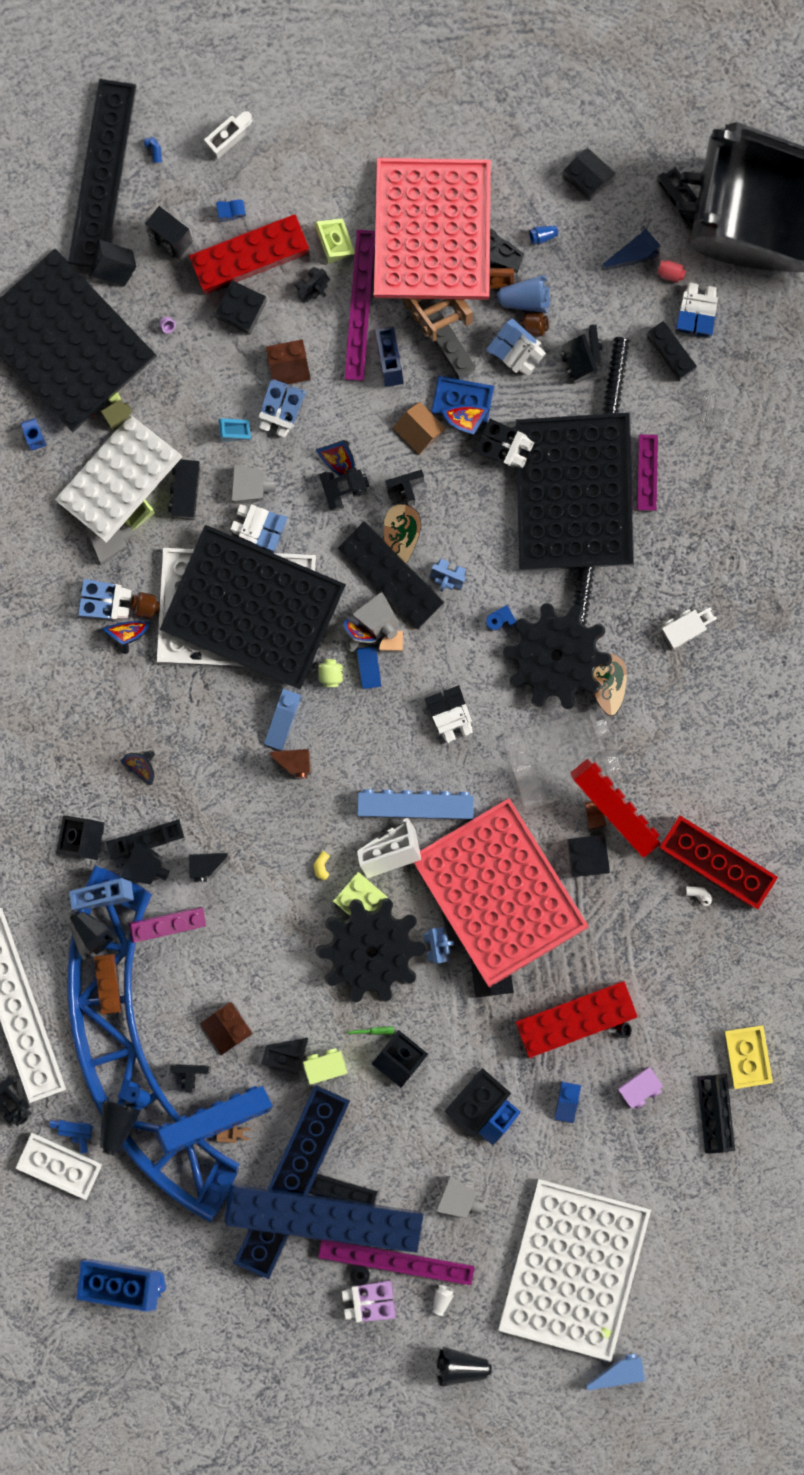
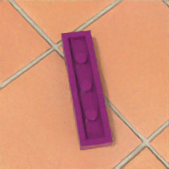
(647, 472)
(167, 924)

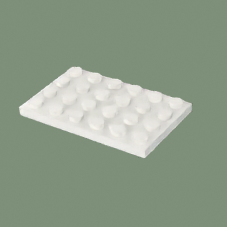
(118, 478)

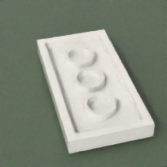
(59, 1166)

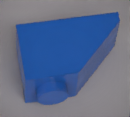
(567, 1102)
(499, 1122)

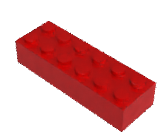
(250, 254)
(718, 862)
(576, 1019)

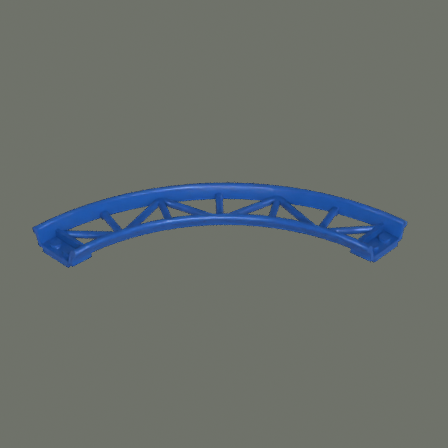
(225, 1170)

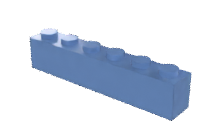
(415, 805)

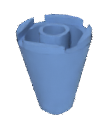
(526, 295)

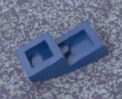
(369, 667)

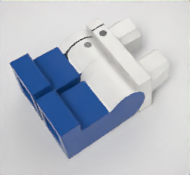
(700, 305)

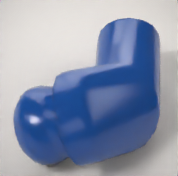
(156, 149)

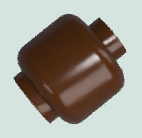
(535, 324)
(144, 605)

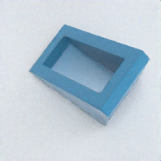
(234, 429)

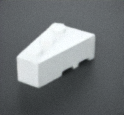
(391, 851)

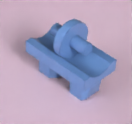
(447, 578)
(439, 945)

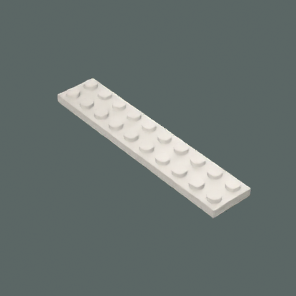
(24, 1024)

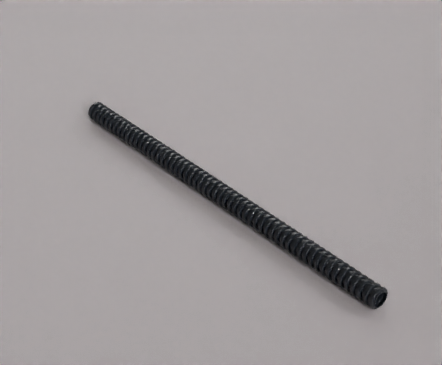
(611, 406)

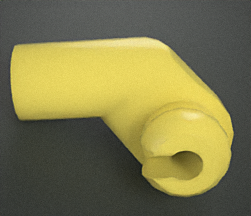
(319, 867)

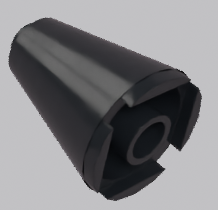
(116, 1125)
(460, 1367)

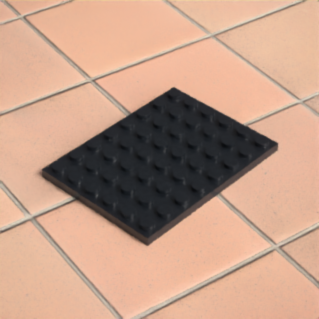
(67, 341)
(576, 492)
(252, 607)

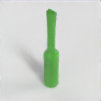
(374, 1031)

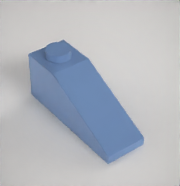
(282, 719)
(102, 894)
(624, 1371)

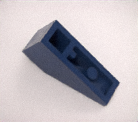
(636, 251)
(389, 356)

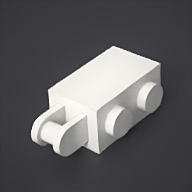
(228, 134)
(686, 627)

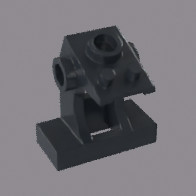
(357, 483)
(21, 1112)

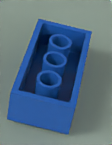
(118, 1285)

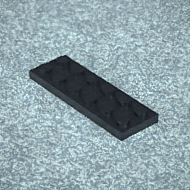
(391, 575)

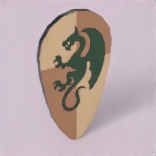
(402, 530)
(612, 685)

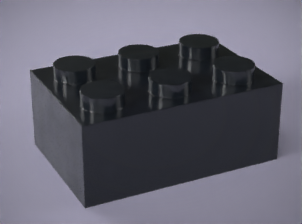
(168, 233)

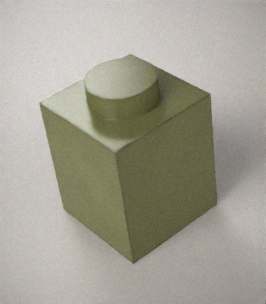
(117, 414)

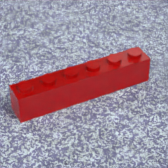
(615, 807)

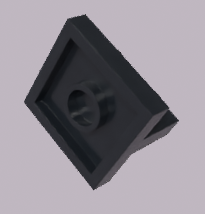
(404, 484)
(481, 988)
(190, 1071)

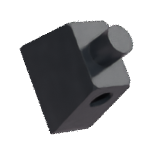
(144, 865)

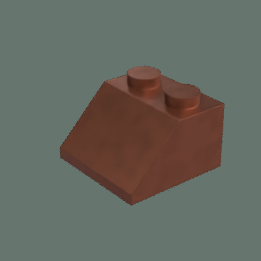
(288, 362)
(294, 762)
(226, 1028)

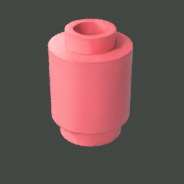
(671, 271)

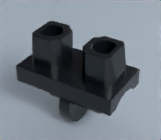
(314, 286)

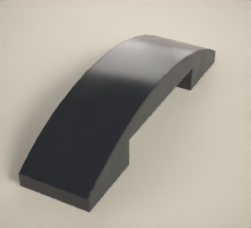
(151, 838)

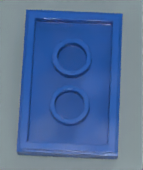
(457, 392)

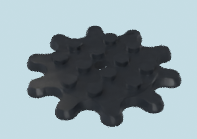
(578, 658)
(365, 930)

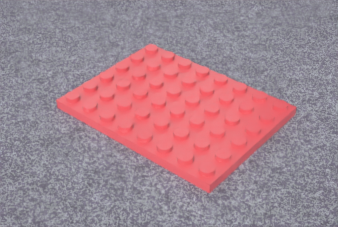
(432, 229)
(499, 892)

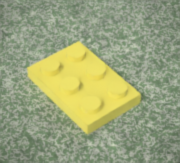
(748, 1057)

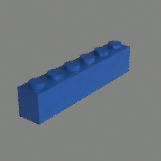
(213, 1120)

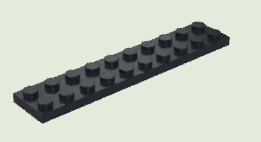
(102, 169)

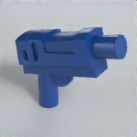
(78, 1131)

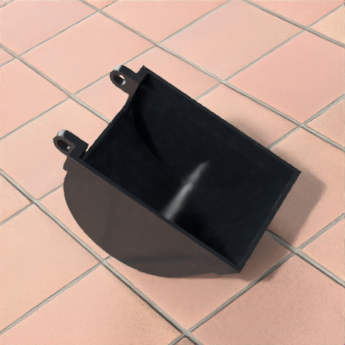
(749, 200)

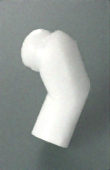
(701, 893)

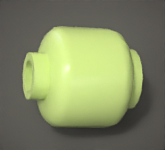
(330, 673)

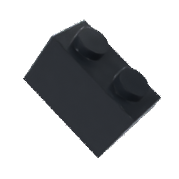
(588, 173)
(578, 359)
(80, 837)
(588, 856)
(206, 865)
(399, 1059)

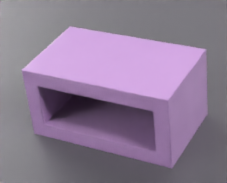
(640, 1088)

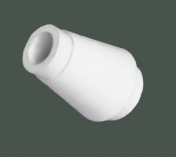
(442, 1299)

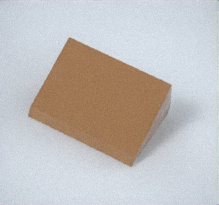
(419, 427)

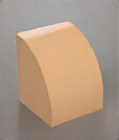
(392, 645)

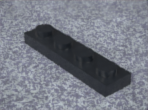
(338, 1189)

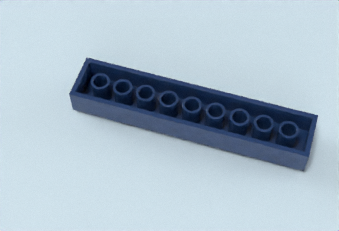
(304, 1152)
(323, 1218)

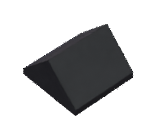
(112, 263)

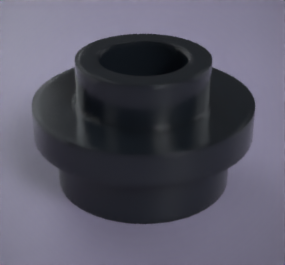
(355, 1270)

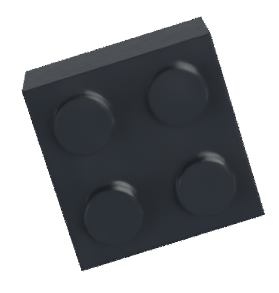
(241, 307)

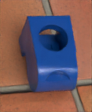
(231, 210)
(33, 434)
(498, 618)
(134, 1094)

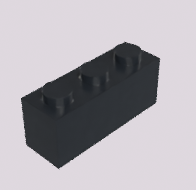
(671, 351)
(184, 489)

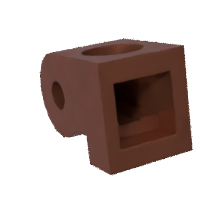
(594, 816)

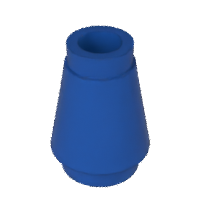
(542, 234)

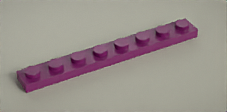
(360, 305)
(397, 1261)

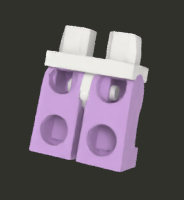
(364, 1301)

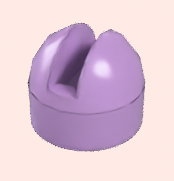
(167, 324)

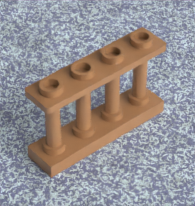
(461, 309)

